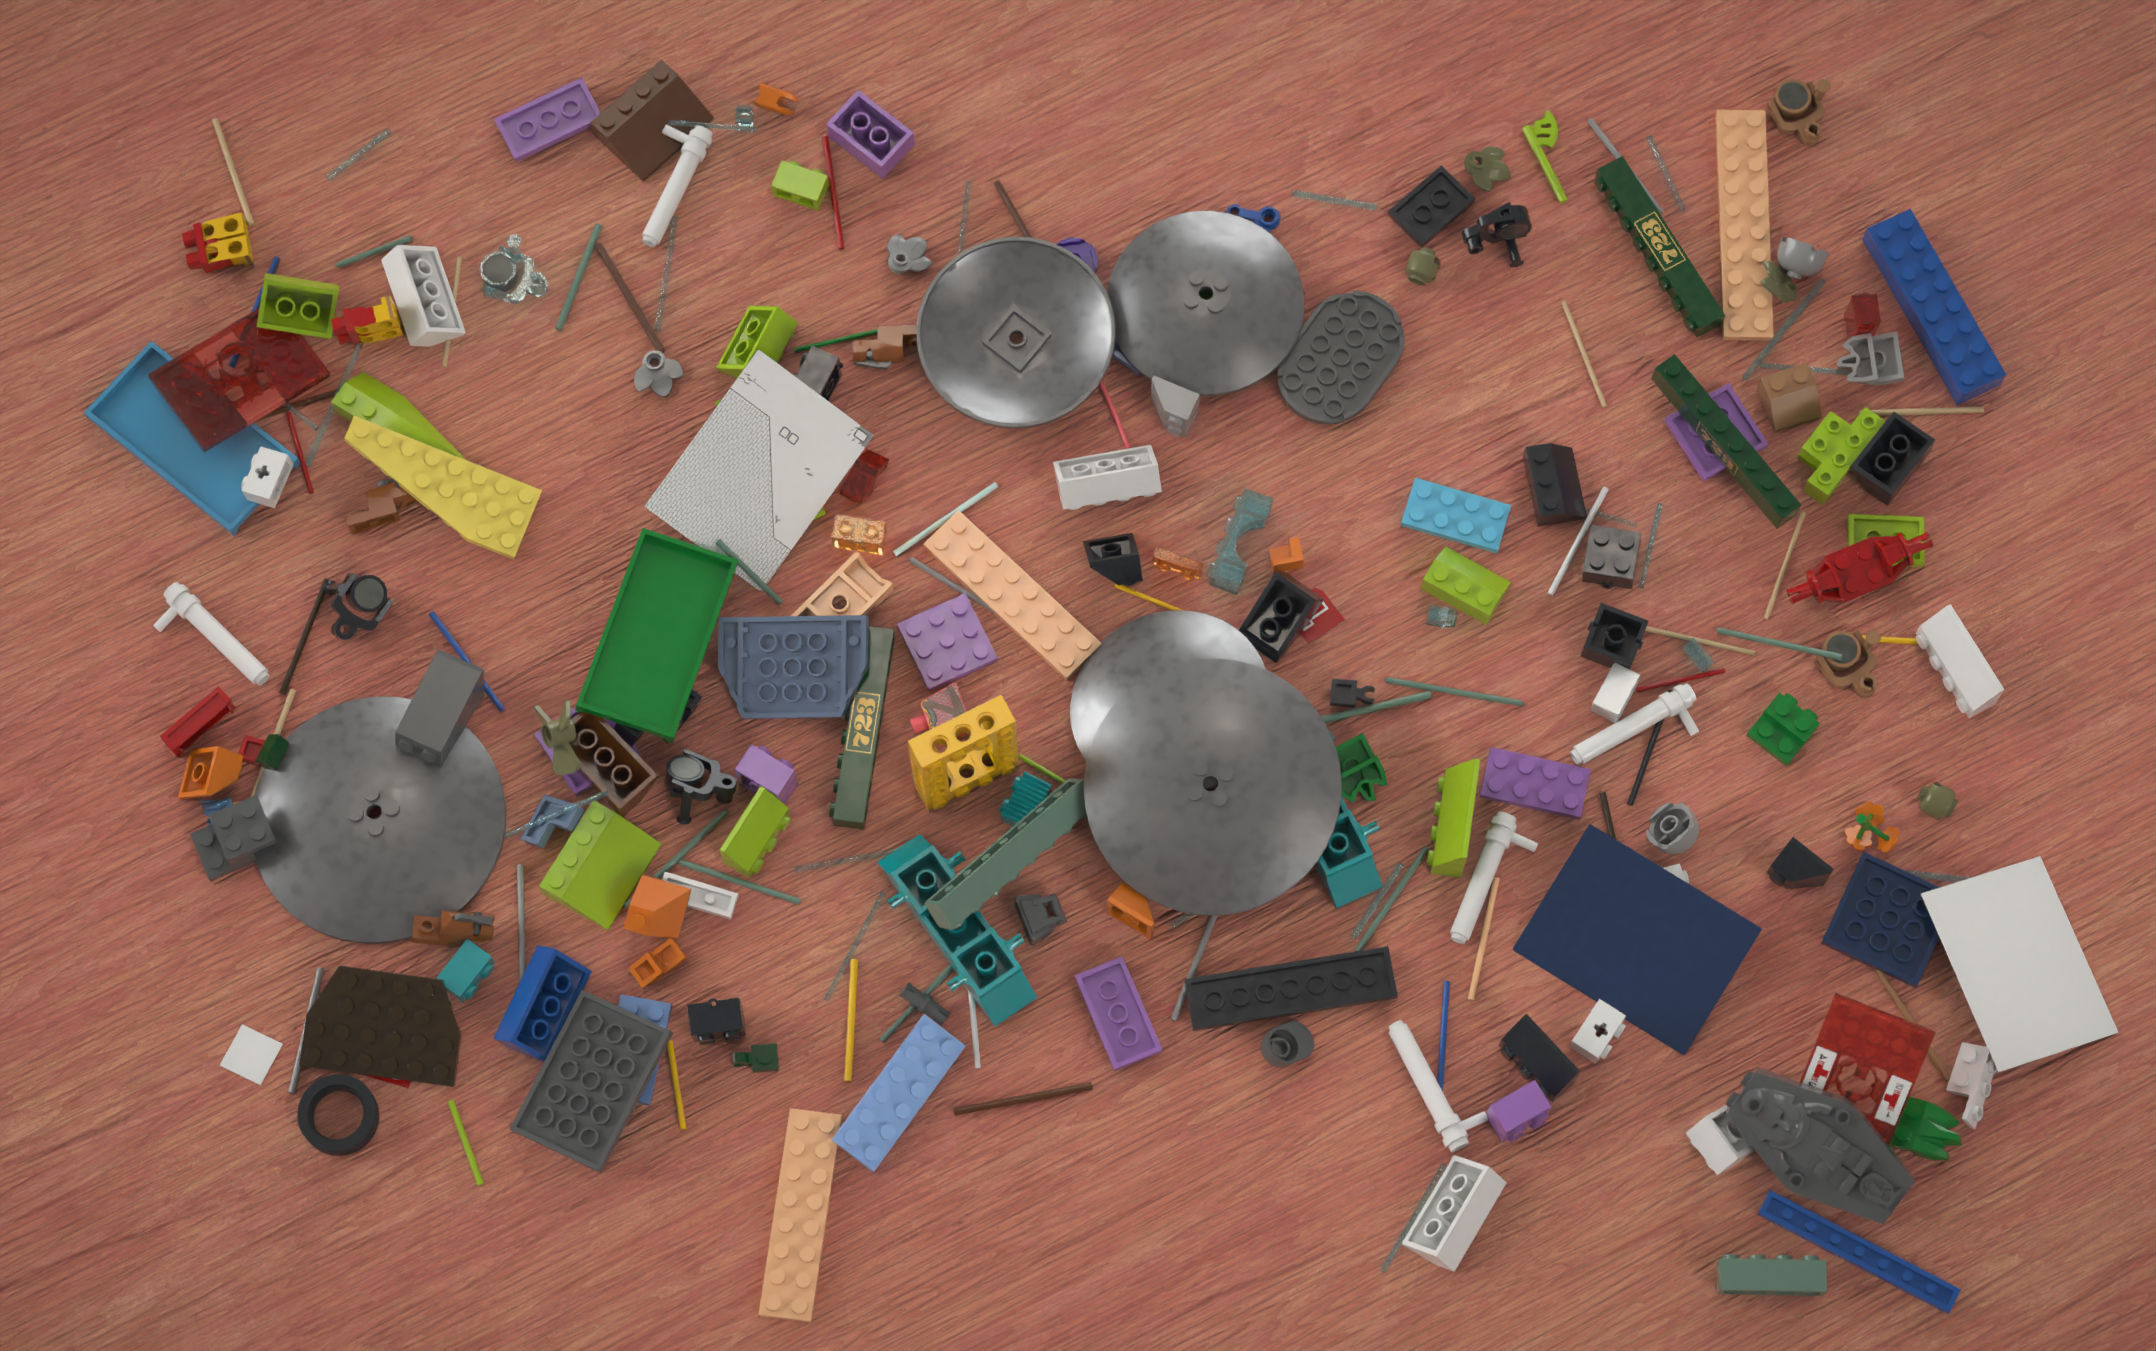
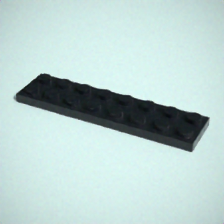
(1290, 988)

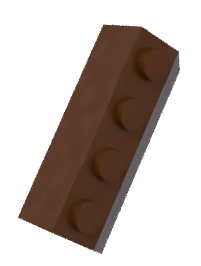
(610, 763)

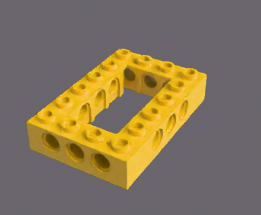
(991, 736)

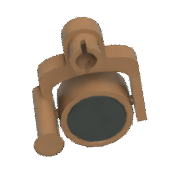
(1792, 102)
(1850, 647)

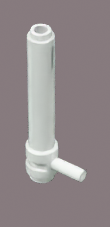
(692, 153)
(190, 607)
(1667, 705)
(1496, 842)
(1446, 1121)

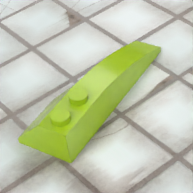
(383, 406)

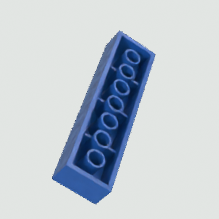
(1934, 307)

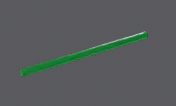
(836, 340)

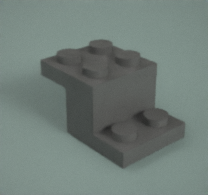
(233, 838)

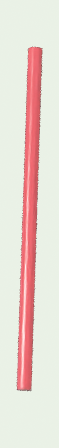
(1115, 416)

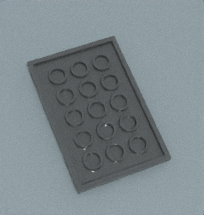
(591, 1081)

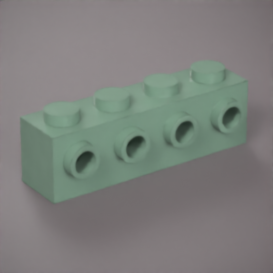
(1771, 1276)

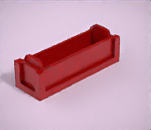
(197, 721)

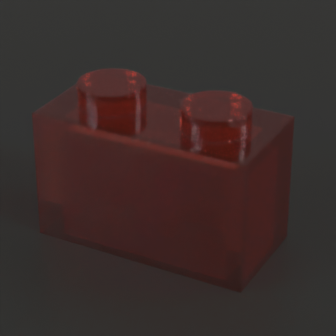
(1862, 314)

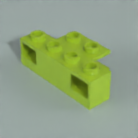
(1834, 449)

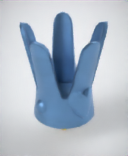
(215, 805)

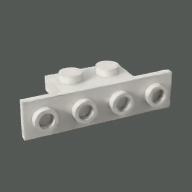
(1972, 1079)

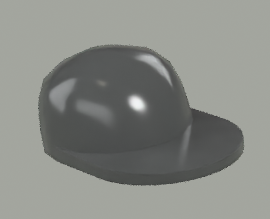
(1287, 1044)

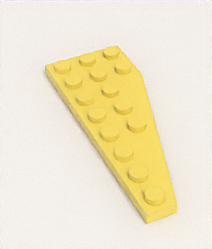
(466, 496)

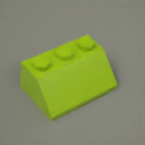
(297, 305)
(760, 329)
(1465, 585)
(755, 833)

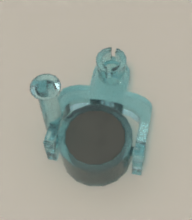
(500, 274)

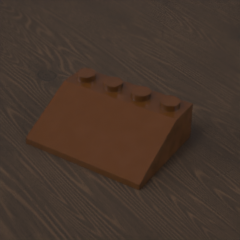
(636, 120)

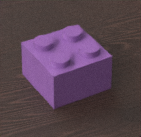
(761, 769)
(1519, 1111)

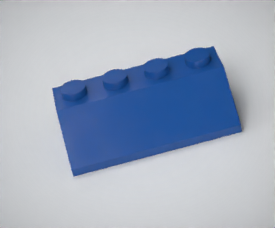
(542, 1003)

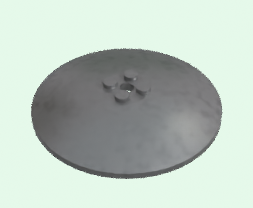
(1009, 290)
(1214, 342)
(1141, 650)

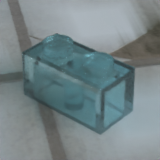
(1698, 654)

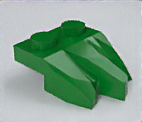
(1359, 769)
(1926, 1130)

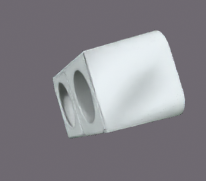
(1615, 692)

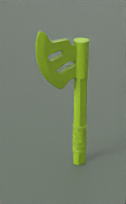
(1531, 134)

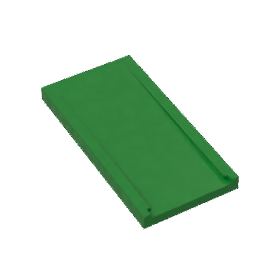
(657, 634)

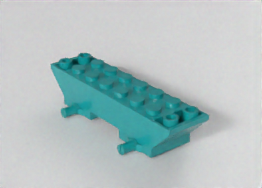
(1348, 861)
(974, 949)

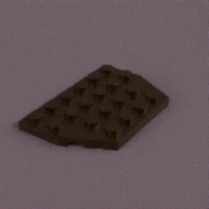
(383, 1027)

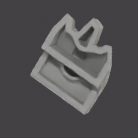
(1873, 359)

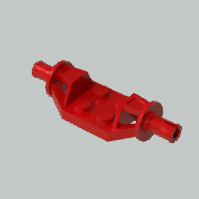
(1859, 568)

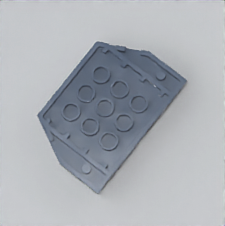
(793, 664)

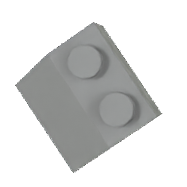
(1175, 406)

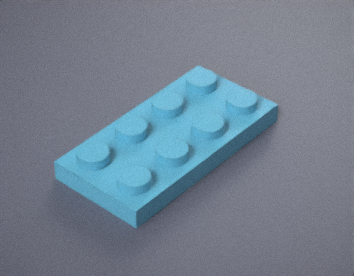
(1456, 515)

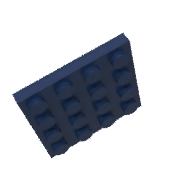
(1884, 921)

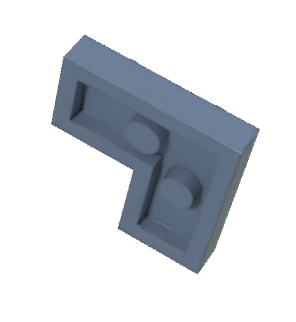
(540, 834)

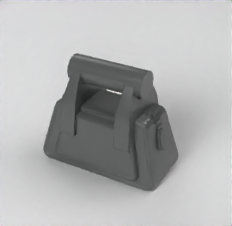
(1035, 917)

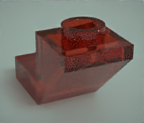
(863, 475)

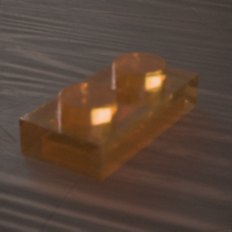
(1185, 566)

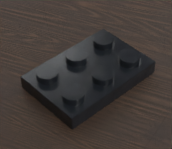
(1431, 206)

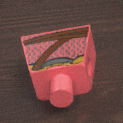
(939, 709)

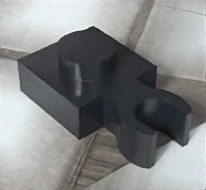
(1345, 693)

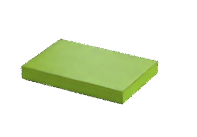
(1866, 526)

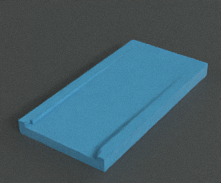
(149, 429)

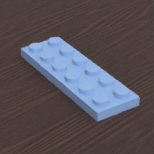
(898, 1093)

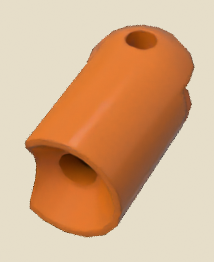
(774, 99)

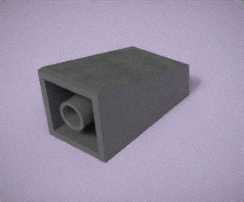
(440, 707)

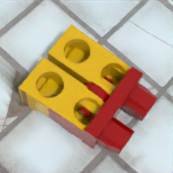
(219, 243)
(368, 324)

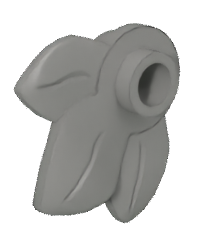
(909, 252)
(657, 377)

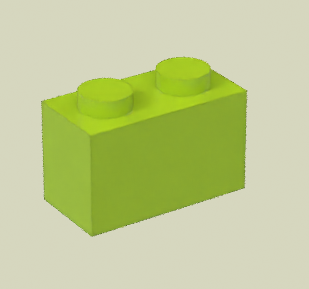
(800, 185)

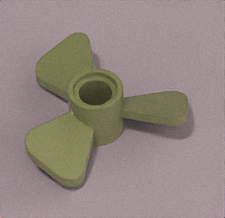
(559, 735)

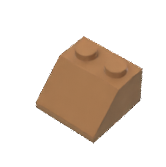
(1790, 397)

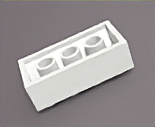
(422, 295)
(1107, 477)
(1959, 662)
(1454, 1212)

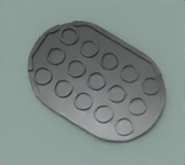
(1341, 358)

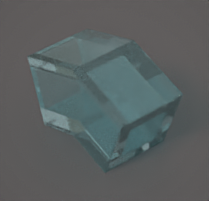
(745, 109)
(1442, 616)

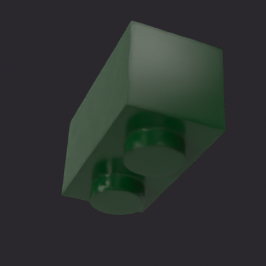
(272, 751)

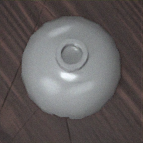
(1800, 258)
(1673, 828)

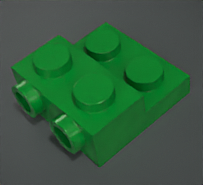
(1784, 728)

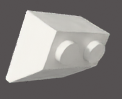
(1719, 1141)

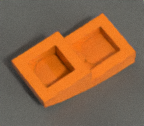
(657, 963)

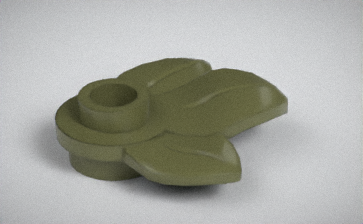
(1490, 167)
(1779, 283)

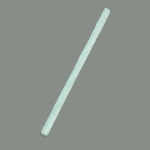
(936, 525)

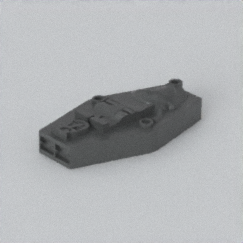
(1819, 1144)

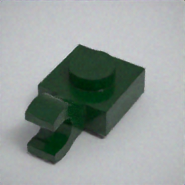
(762, 1058)

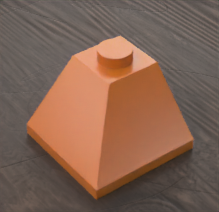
(209, 771)
(657, 908)
(1131, 909)

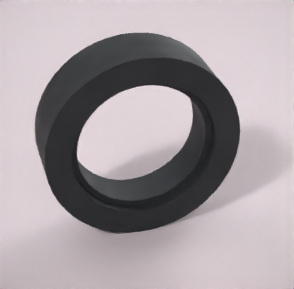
(319, 1090)

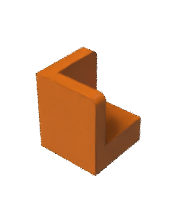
(1287, 557)

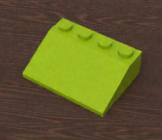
(1454, 819)
(599, 865)

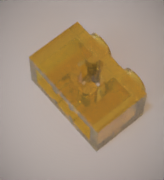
(859, 534)

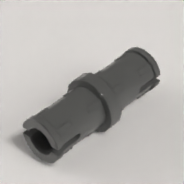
(925, 1004)

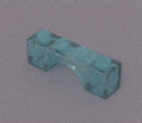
(1250, 514)

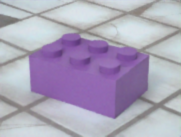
(870, 134)

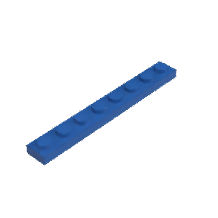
(1859, 1252)

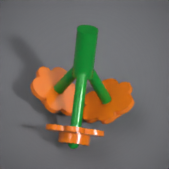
(1869, 818)

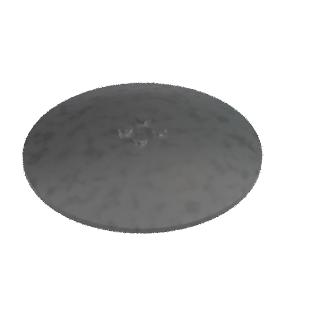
(1223, 845)
(372, 875)

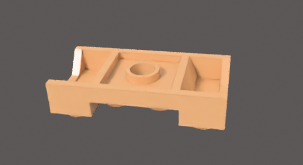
(852, 582)

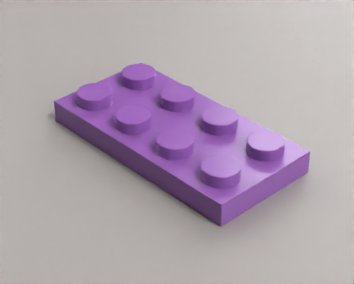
(548, 119)
(1535, 783)
(1118, 1013)

